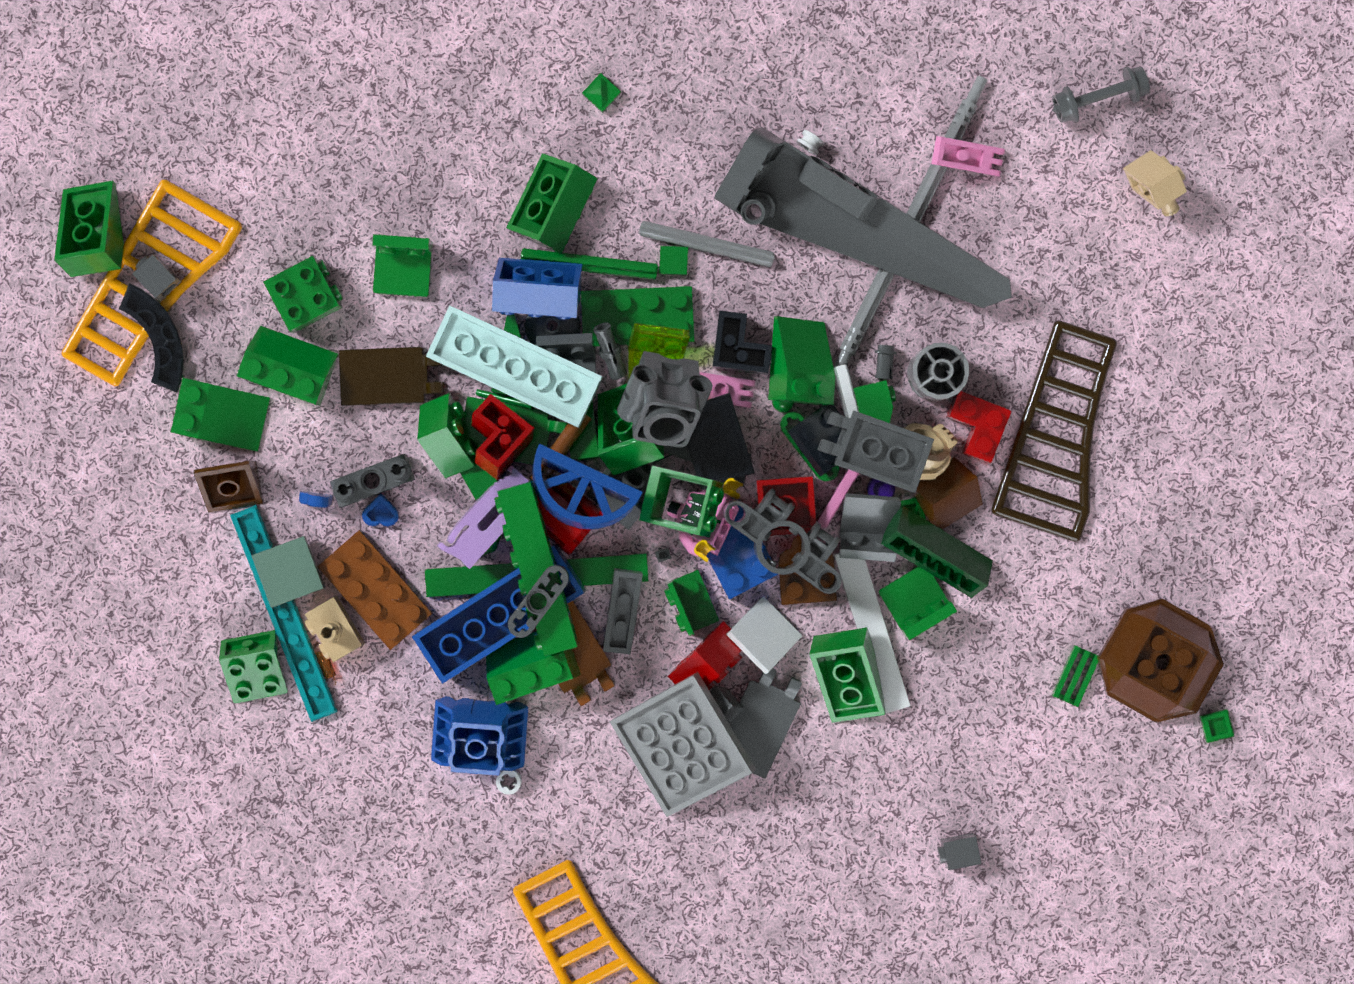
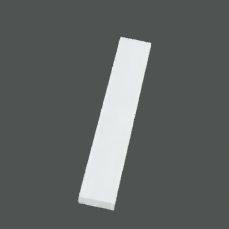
(868, 614)

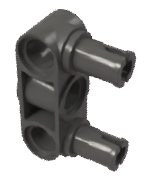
(353, 489)

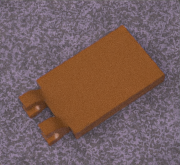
(590, 660)

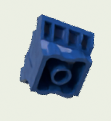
(479, 735)

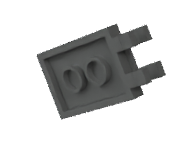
(878, 449)
(765, 719)

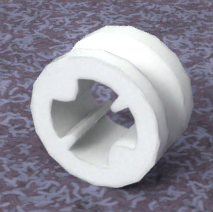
(810, 142)
(505, 789)

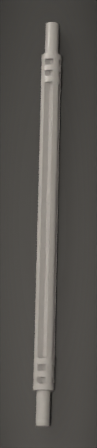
(916, 210)

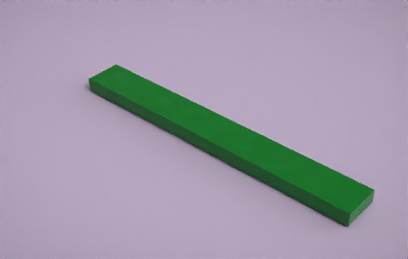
(477, 578)

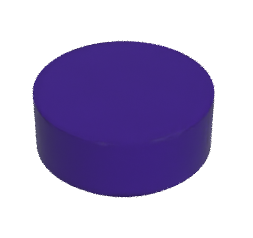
(880, 488)

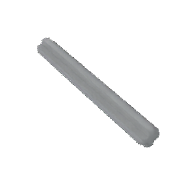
(706, 243)

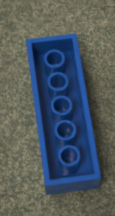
(482, 623)

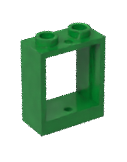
(656, 497)

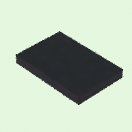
(719, 444)

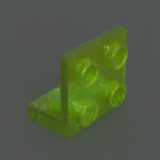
(656, 339)

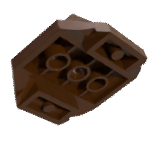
(1131, 654)

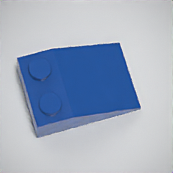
(737, 563)

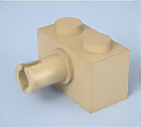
(1156, 181)
(333, 629)

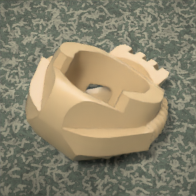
(940, 451)

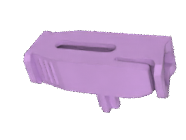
(482, 523)

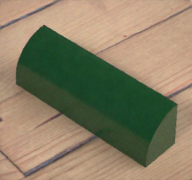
(937, 552)

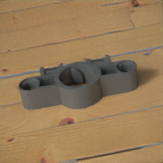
(809, 562)

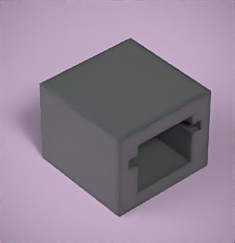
(663, 555)

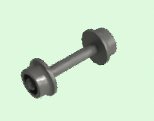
(1134, 83)

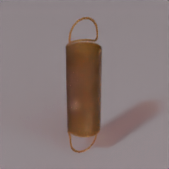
(326, 665)

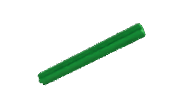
(597, 264)

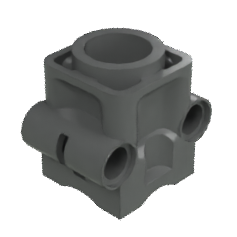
(664, 399)

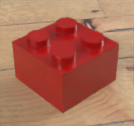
(792, 490)

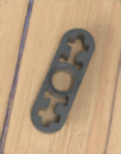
(531, 622)

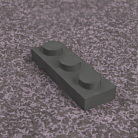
(622, 611)

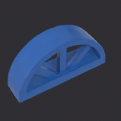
(586, 476)

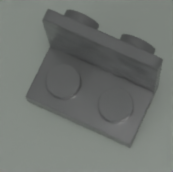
(572, 347)
(864, 525)

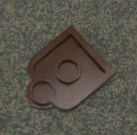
(795, 588)

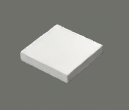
(845, 390)
(764, 635)

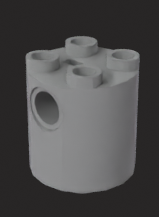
(938, 372)

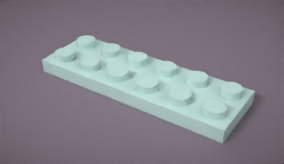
(514, 366)

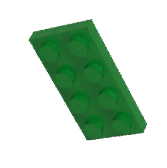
(649, 306)

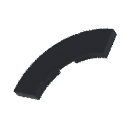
(162, 333)

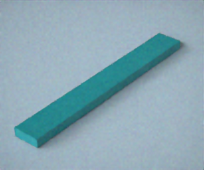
(287, 622)

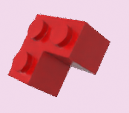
(986, 424)
(505, 434)
(709, 658)

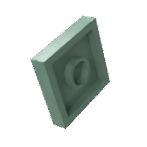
(288, 571)

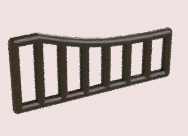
(1025, 431)

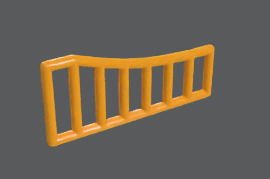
(110, 280)
(593, 914)

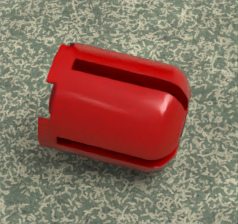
(562, 534)

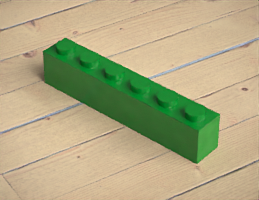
(533, 556)

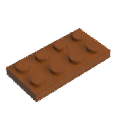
(375, 589)

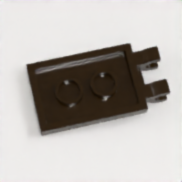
(385, 376)

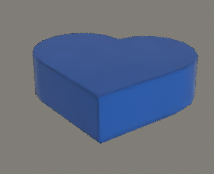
(315, 499)
(380, 512)

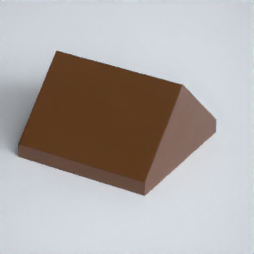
(229, 486)
(949, 495)

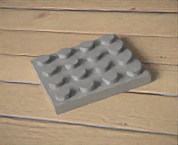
(682, 745)

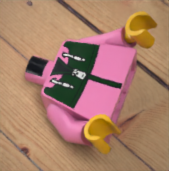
(690, 513)

